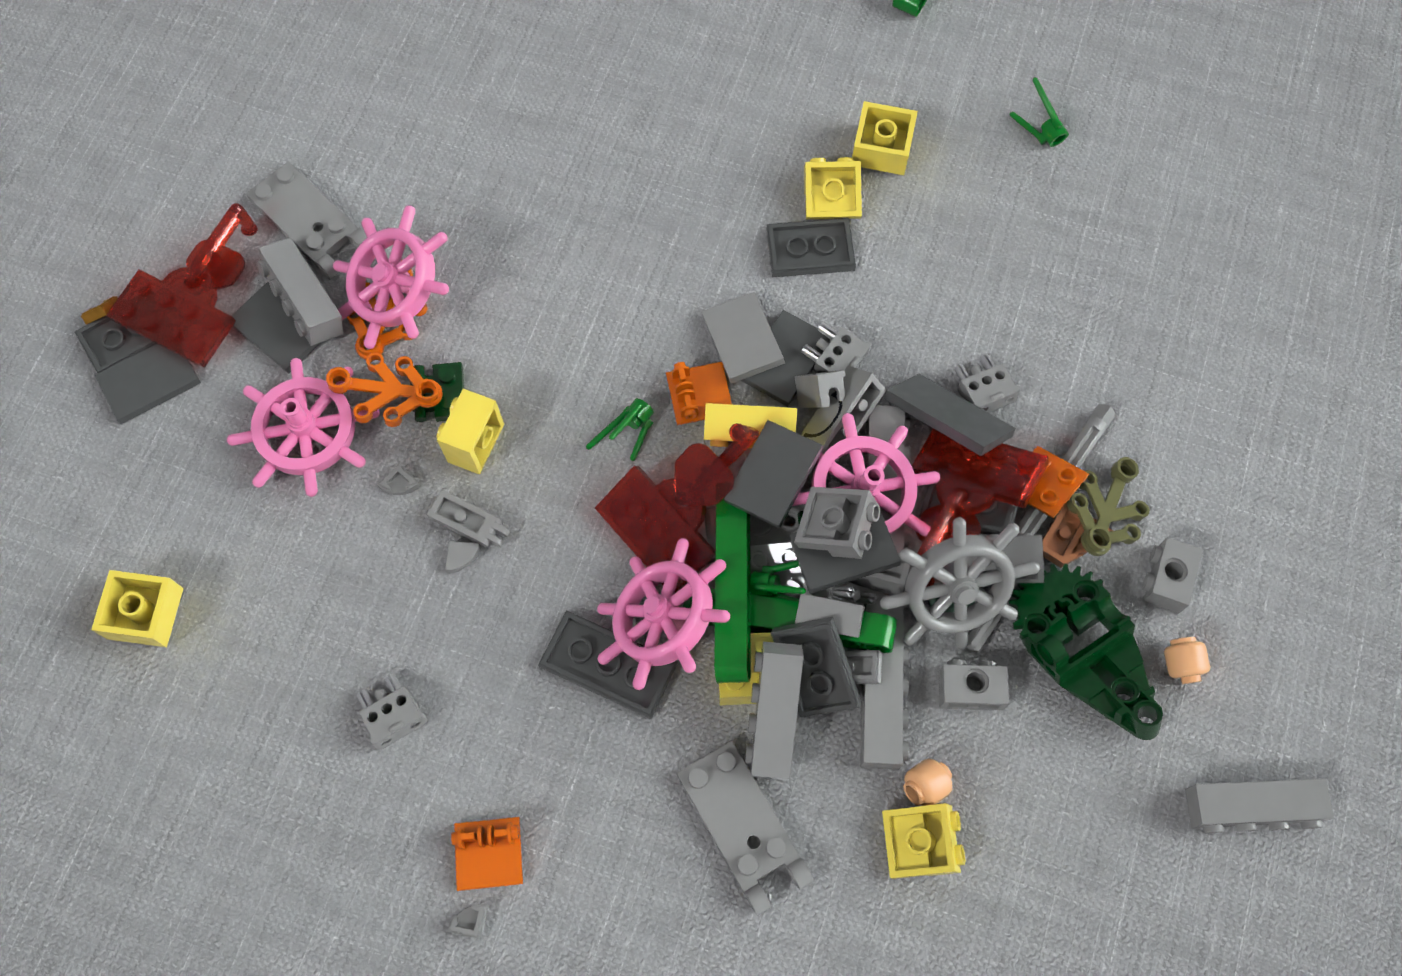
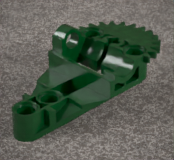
(1102, 668)

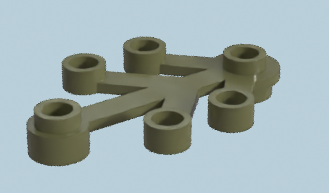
(1122, 472)

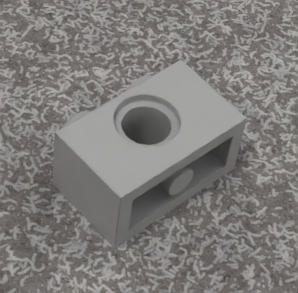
(1184, 563)
(956, 694)

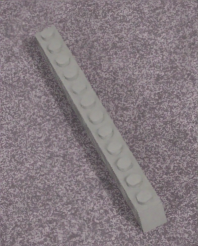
(883, 703)

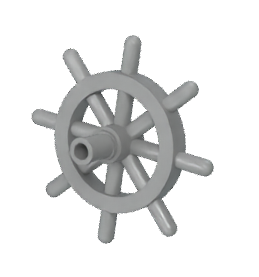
(960, 584)

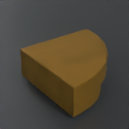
(98, 311)

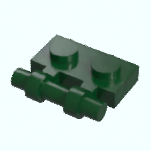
(451, 380)

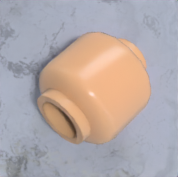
(1187, 659)
(928, 782)

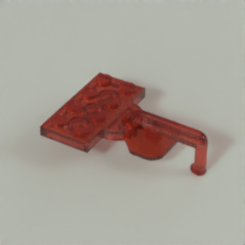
(181, 307)
(973, 483)
(653, 515)

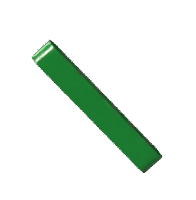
(733, 594)
(768, 613)

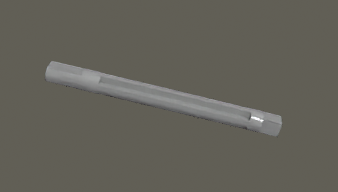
(1076, 455)

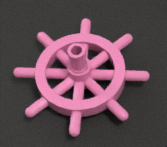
(391, 277)
(302, 426)
(873, 476)
(662, 613)

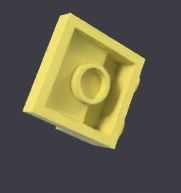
(832, 189)
(923, 841)

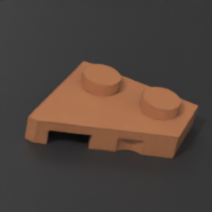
(1063, 538)

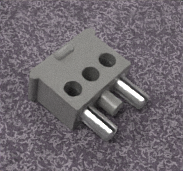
(849, 354)
(987, 388)
(847, 593)
(392, 725)

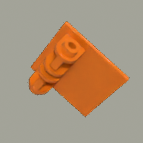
(694, 388)
(1056, 484)
(488, 853)

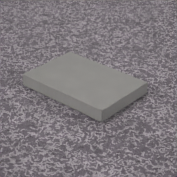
(743, 337)

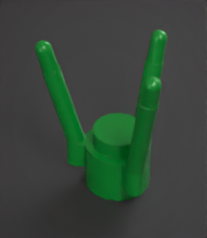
(1052, 129)
(635, 416)
(769, 585)

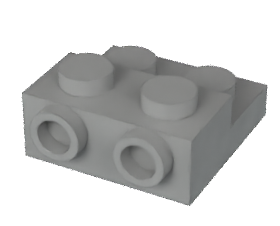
(838, 521)

